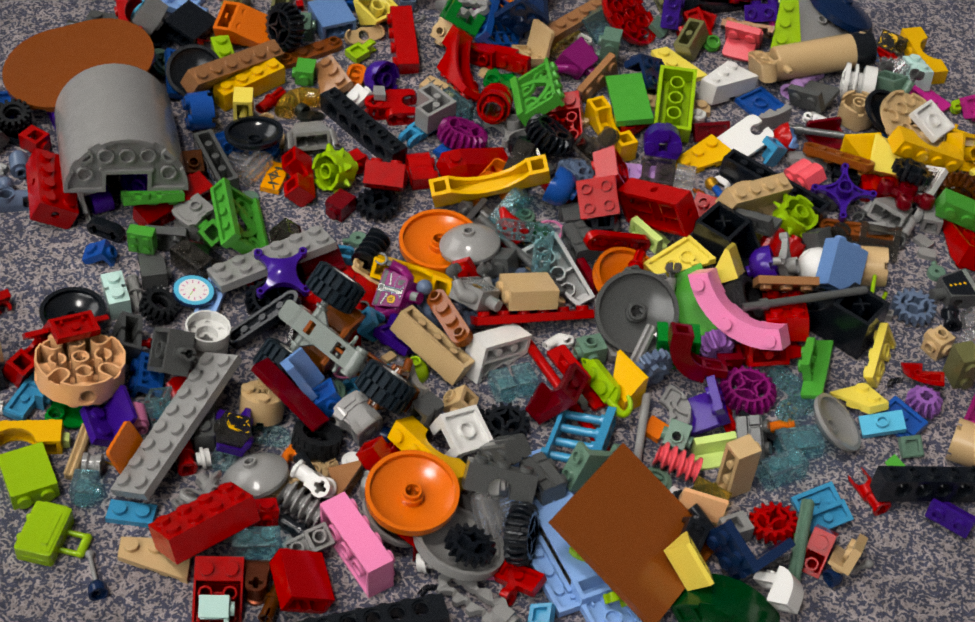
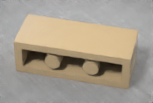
(739, 465)

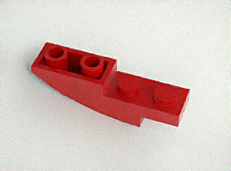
(499, 56)

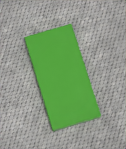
(629, 99)
(688, 306)

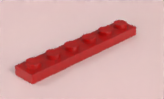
(506, 317)

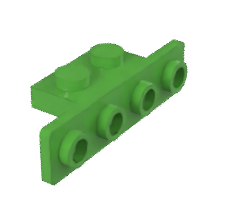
(814, 366)

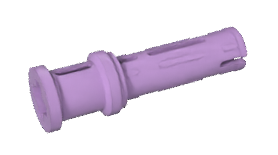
(800, 82)

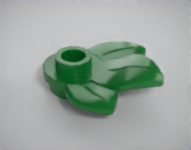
(494, 76)
(70, 416)

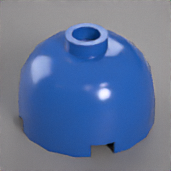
(561, 188)

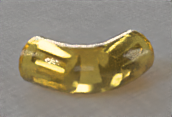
(288, 102)

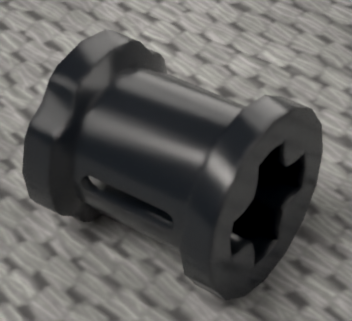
(951, 318)

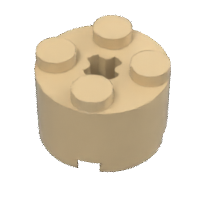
(853, 111)
(876, 264)
(263, 403)
(963, 444)

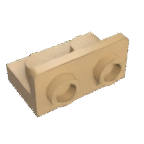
(845, 559)

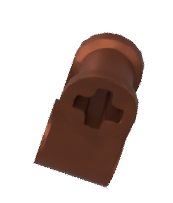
(256, 581)

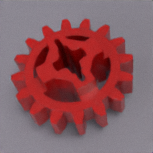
(773, 522)

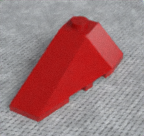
(960, 245)

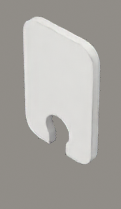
(742, 139)

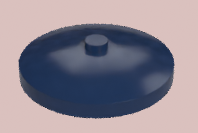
(844, 14)

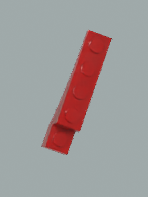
(456, 62)

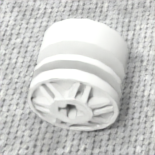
(858, 81)
(211, 332)

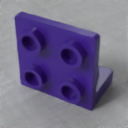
(709, 408)
(105, 422)

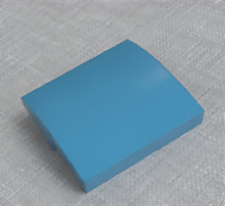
(829, 508)

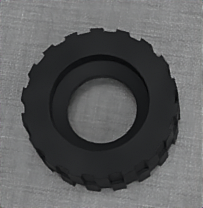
(317, 449)

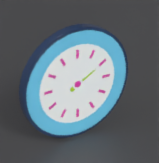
(193, 291)

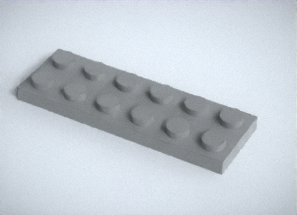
(246, 269)

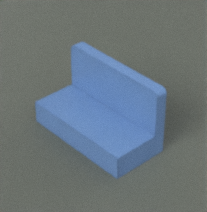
(303, 372)

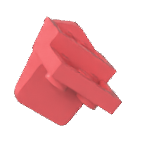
(741, 40)

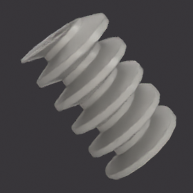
(300, 503)

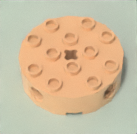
(80, 370)

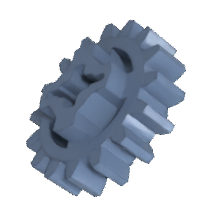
(578, 168)
(913, 307)
(655, 365)

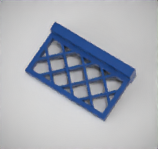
(488, 28)

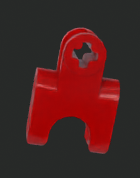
(394, 108)

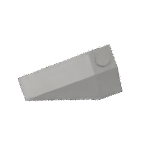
(565, 272)

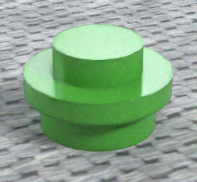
(712, 43)

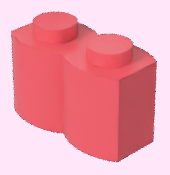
(805, 173)

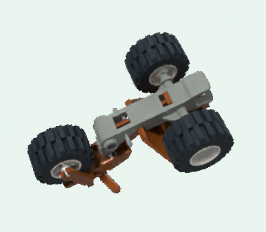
(326, 335)

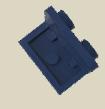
(648, 65)

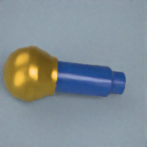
(712, 184)

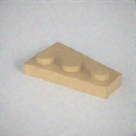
(143, 554)

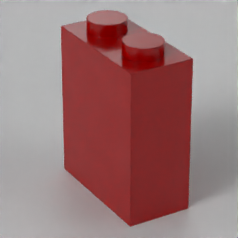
(301, 581)

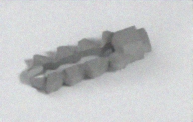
(482, 4)
(500, 612)

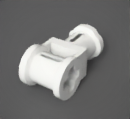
(314, 480)

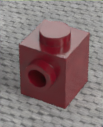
(340, 205)

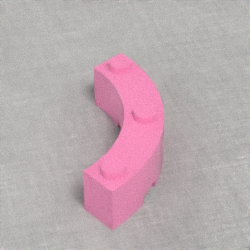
(730, 318)

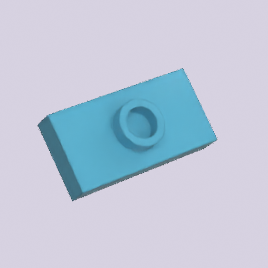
(882, 424)

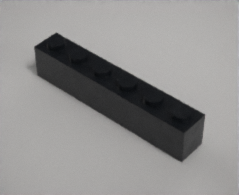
(740, 167)

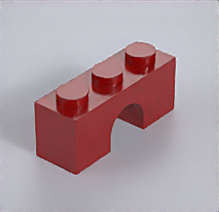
(300, 187)
(22, 363)

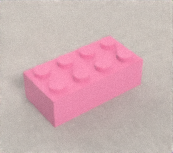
(358, 544)

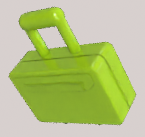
(45, 534)

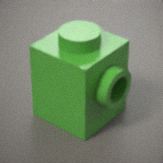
(305, 71)
(208, 232)

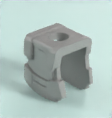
(192, 214)
(357, 417)

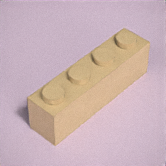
(756, 192)
(431, 345)

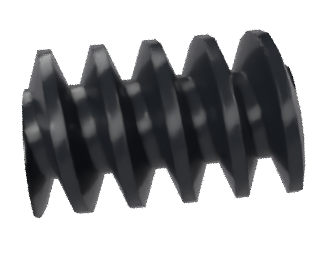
(374, 243)

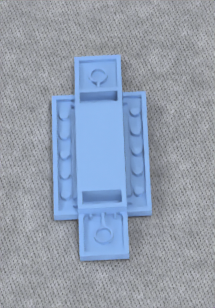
(586, 585)

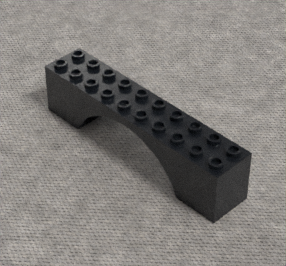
(844, 320)

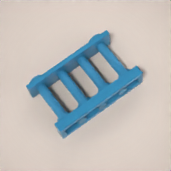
(601, 435)

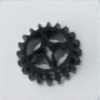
(285, 26)
(549, 135)
(254, 304)
(521, 534)

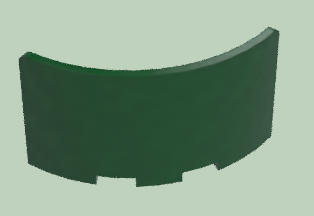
(724, 602)

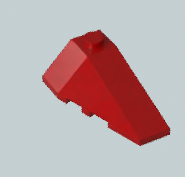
(468, 161)

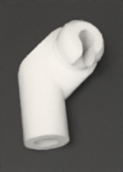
(557, 340)

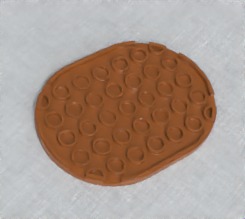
(51, 58)

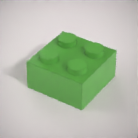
(142, 239)

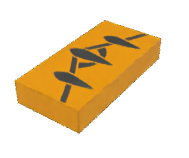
(274, 179)

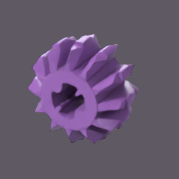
(715, 342)
(924, 401)

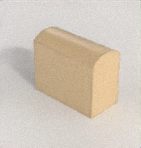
(388, 357)

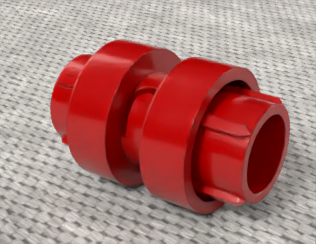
(491, 112)

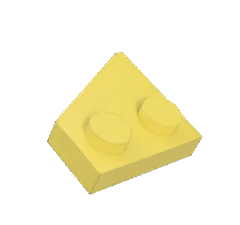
(862, 398)

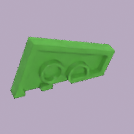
(133, 198)

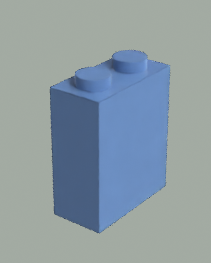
(332, 17)
(840, 263)

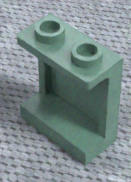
(583, 464)

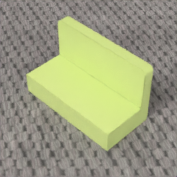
(658, 240)
(711, 448)

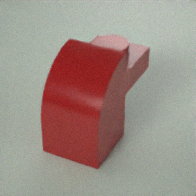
(375, 450)

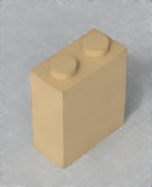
(528, 291)

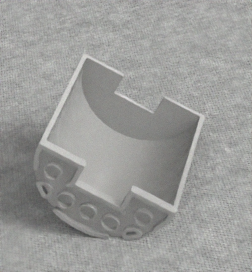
(117, 124)

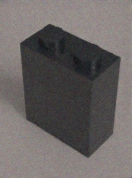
(188, 24)

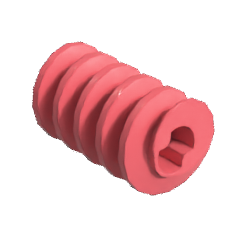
(678, 462)

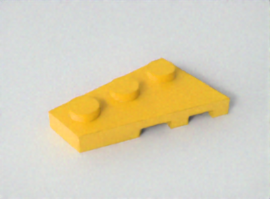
(704, 154)

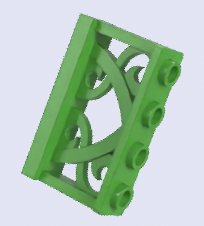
(550, 98)
(227, 204)

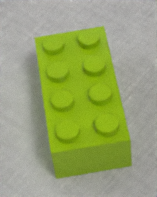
(676, 98)

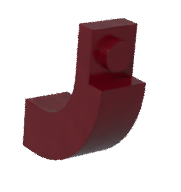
(686, 361)

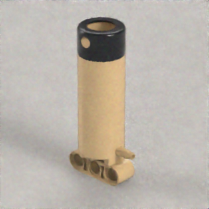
(813, 57)

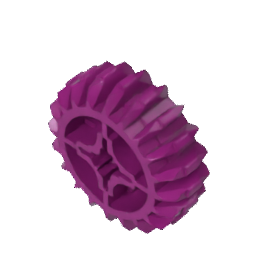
(461, 133)
(749, 386)

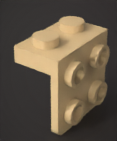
(538, 43)

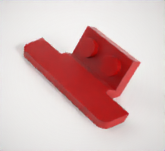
(70, 327)

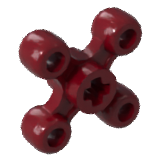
(906, 195)

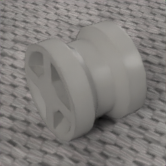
(93, 462)

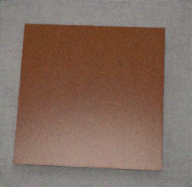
(621, 528)

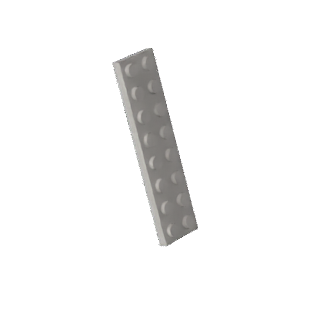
(176, 426)

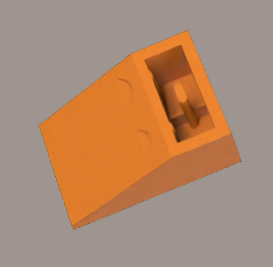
(242, 24)

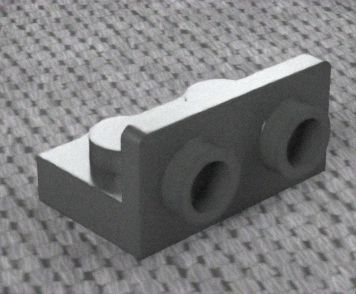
(169, 236)

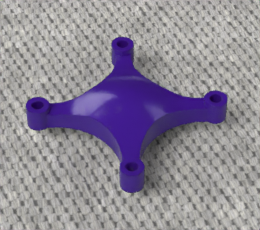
(843, 192)
(281, 272)

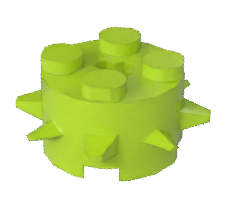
(334, 169)
(795, 214)

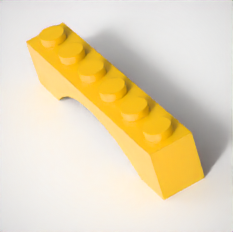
(526, 174)

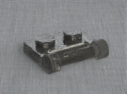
(664, 169)
(892, 245)

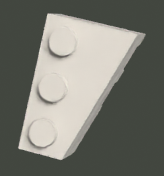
(726, 82)
(495, 348)

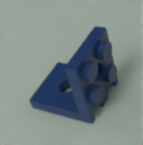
(520, 14)
(735, 554)

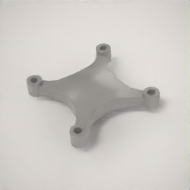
(510, 128)
(785, 263)

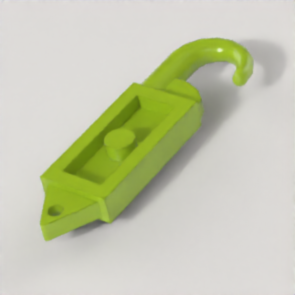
(606, 386)

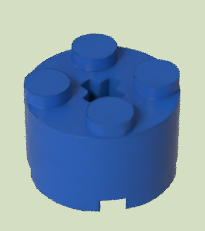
(199, 110)

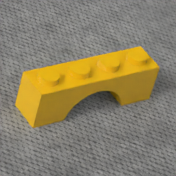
(916, 44)
(600, 115)
(907, 144)
(438, 279)
(33, 432)
(411, 435)

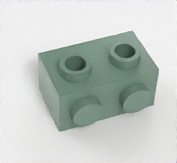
(609, 42)

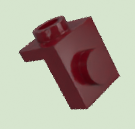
(733, 359)

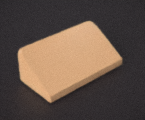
(711, 505)

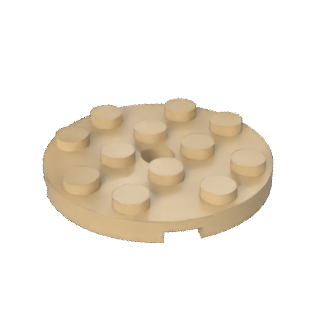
(895, 112)

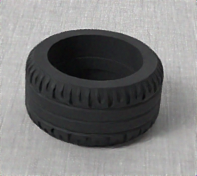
(742, 291)

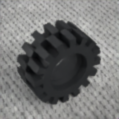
(18, 124)
(155, 313)

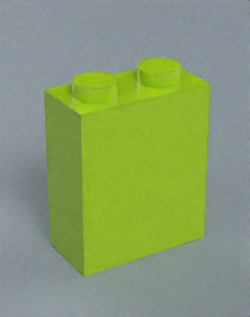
(28, 476)

